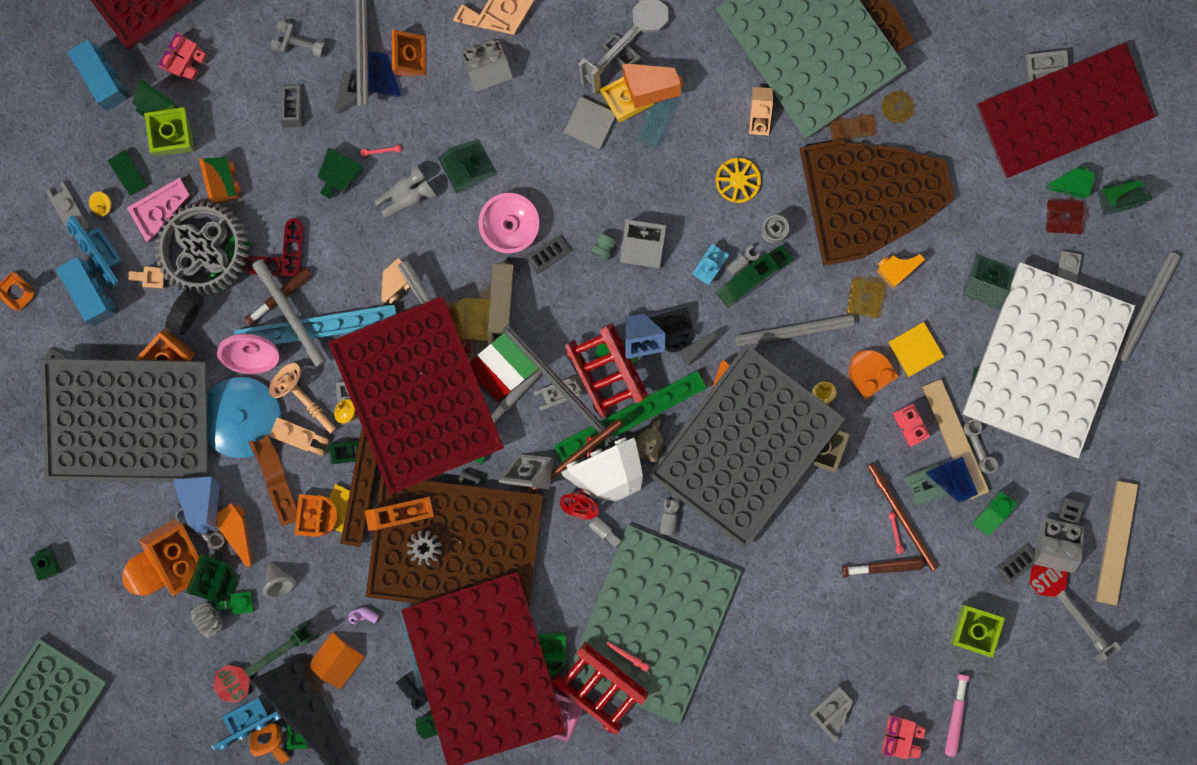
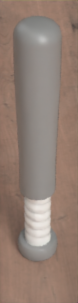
(515, 394)

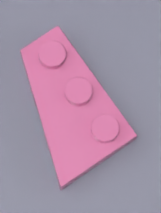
(156, 207)

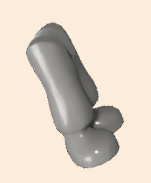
(404, 195)

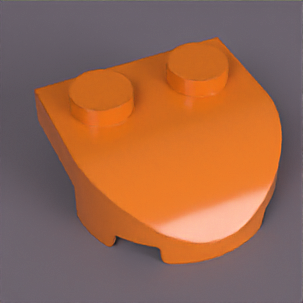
(870, 372)
(315, 516)
(140, 576)

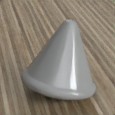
(277, 582)

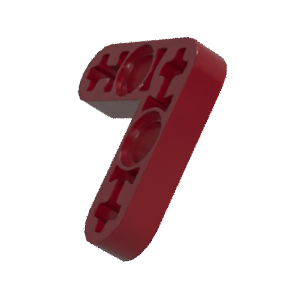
(281, 270)

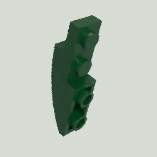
(754, 275)

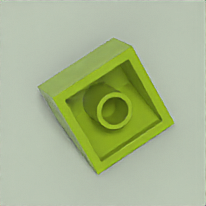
(169, 132)

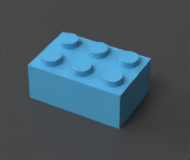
(98, 74)
(86, 291)

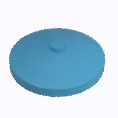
(240, 412)

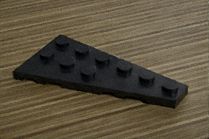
(302, 707)

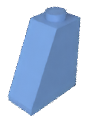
(643, 336)
(199, 501)

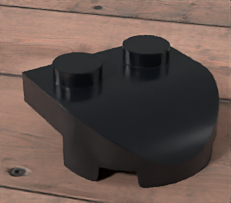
(676, 325)

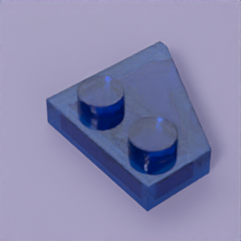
(380, 75)
(954, 479)

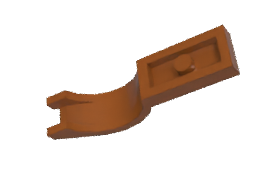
(275, 480)

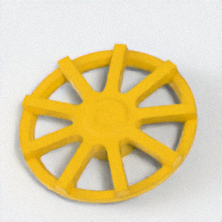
(738, 180)

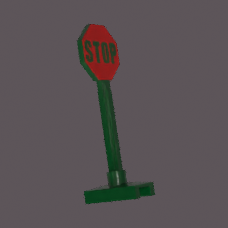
(232, 681)

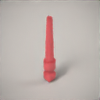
(636, 661)

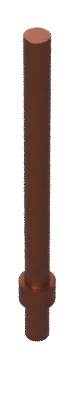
(582, 451)
(881, 482)

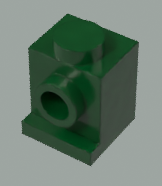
(426, 726)

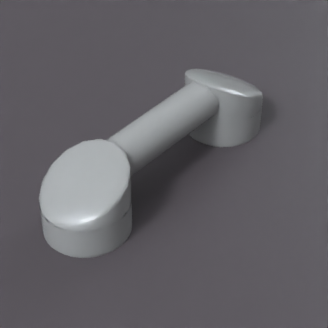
(986, 464)
(214, 541)

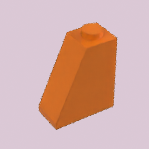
(651, 83)

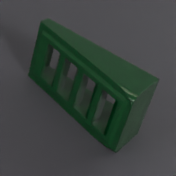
(332, 454)

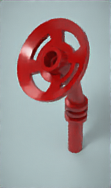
(581, 500)

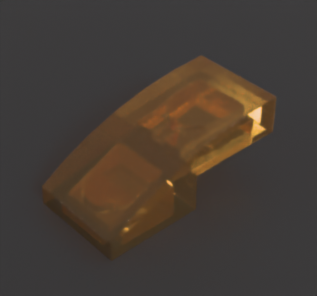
(852, 128)

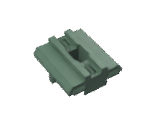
(923, 496)

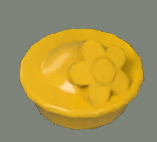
(100, 203)
(825, 391)
(345, 411)

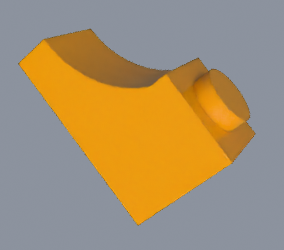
(895, 269)

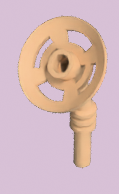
(291, 385)

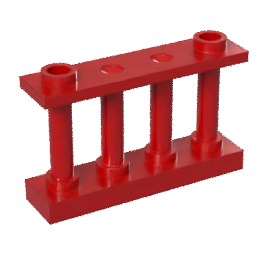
(617, 354)
(606, 669)

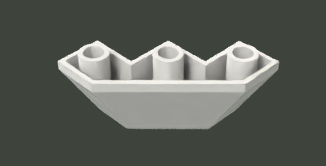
(608, 473)

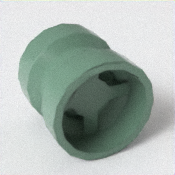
(603, 246)

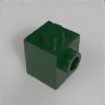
(45, 564)

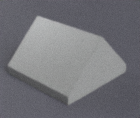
(529, 472)

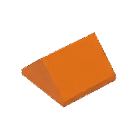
(408, 54)
(336, 661)

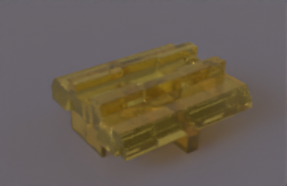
(871, 308)

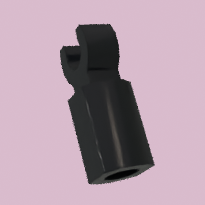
(410, 691)

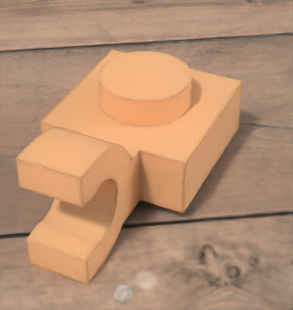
(151, 277)

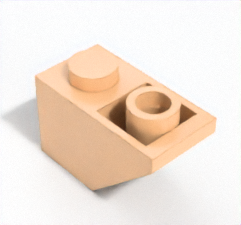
(761, 110)
(393, 283)

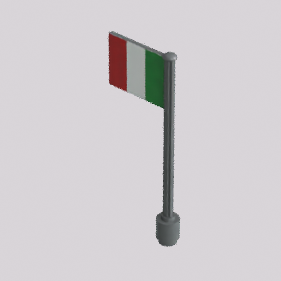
(511, 361)

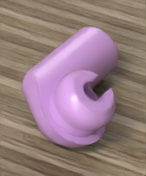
(361, 614)

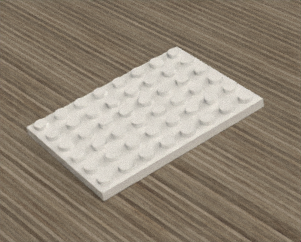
(1048, 360)

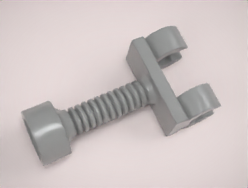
(318, 48)

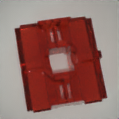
(1056, 225)

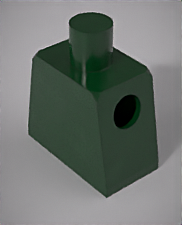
(338, 173)

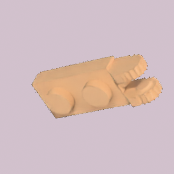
(296, 436)

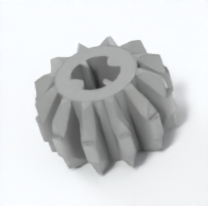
(418, 542)
(207, 619)

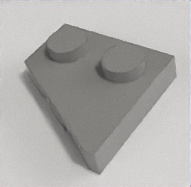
(1045, 63)
(831, 712)

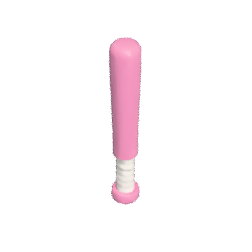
(956, 719)

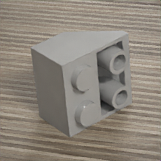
(486, 65)
(642, 244)
(1059, 545)

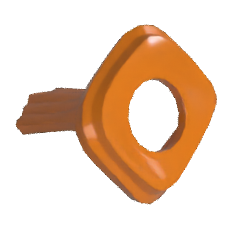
(28, 291)
(272, 745)

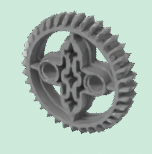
(174, 225)

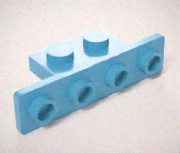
(98, 249)
(245, 719)

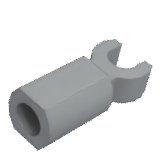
(741, 262)
(669, 518)
(604, 531)

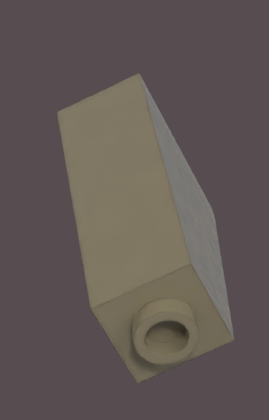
(500, 299)

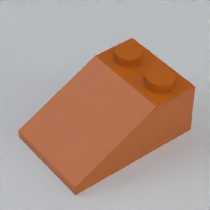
(171, 555)

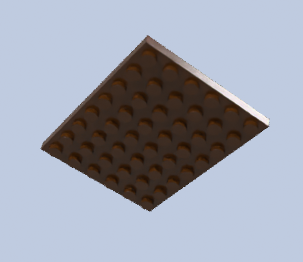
(481, 536)

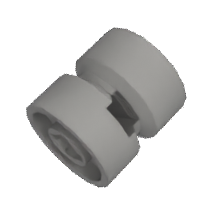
(774, 229)

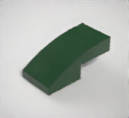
(127, 172)

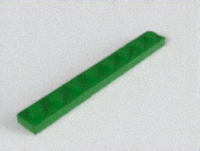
(638, 412)

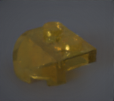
(471, 318)

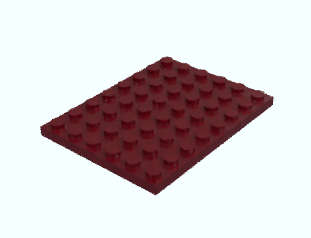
(416, 395)
(483, 670)

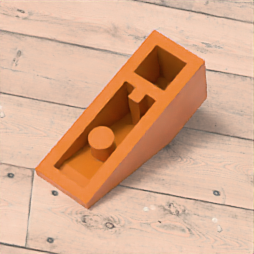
(399, 513)
(234, 528)

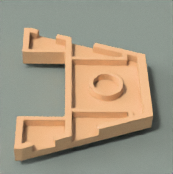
(497, 15)

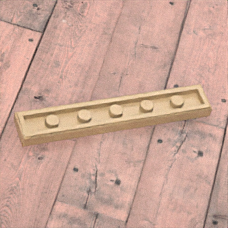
(953, 432)
(1116, 543)

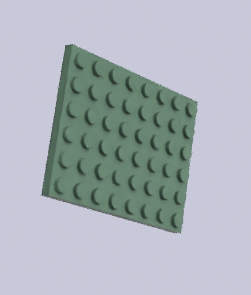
(814, 54)
(662, 609)

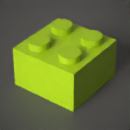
(977, 630)

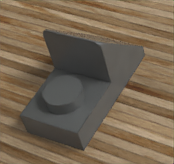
(345, 98)

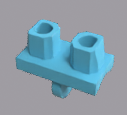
(710, 264)

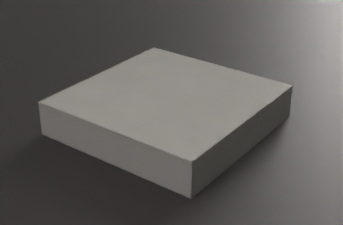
(589, 123)

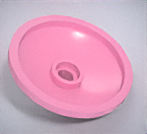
(504, 209)
(248, 353)

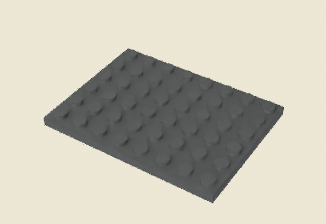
(124, 419)
(746, 446)

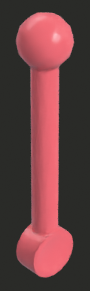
(364, 152)
(899, 549)

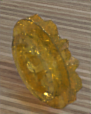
(901, 115)

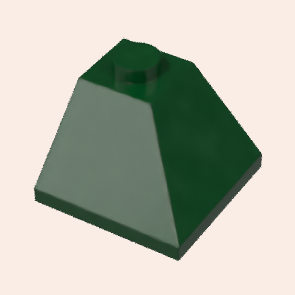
(150, 100)

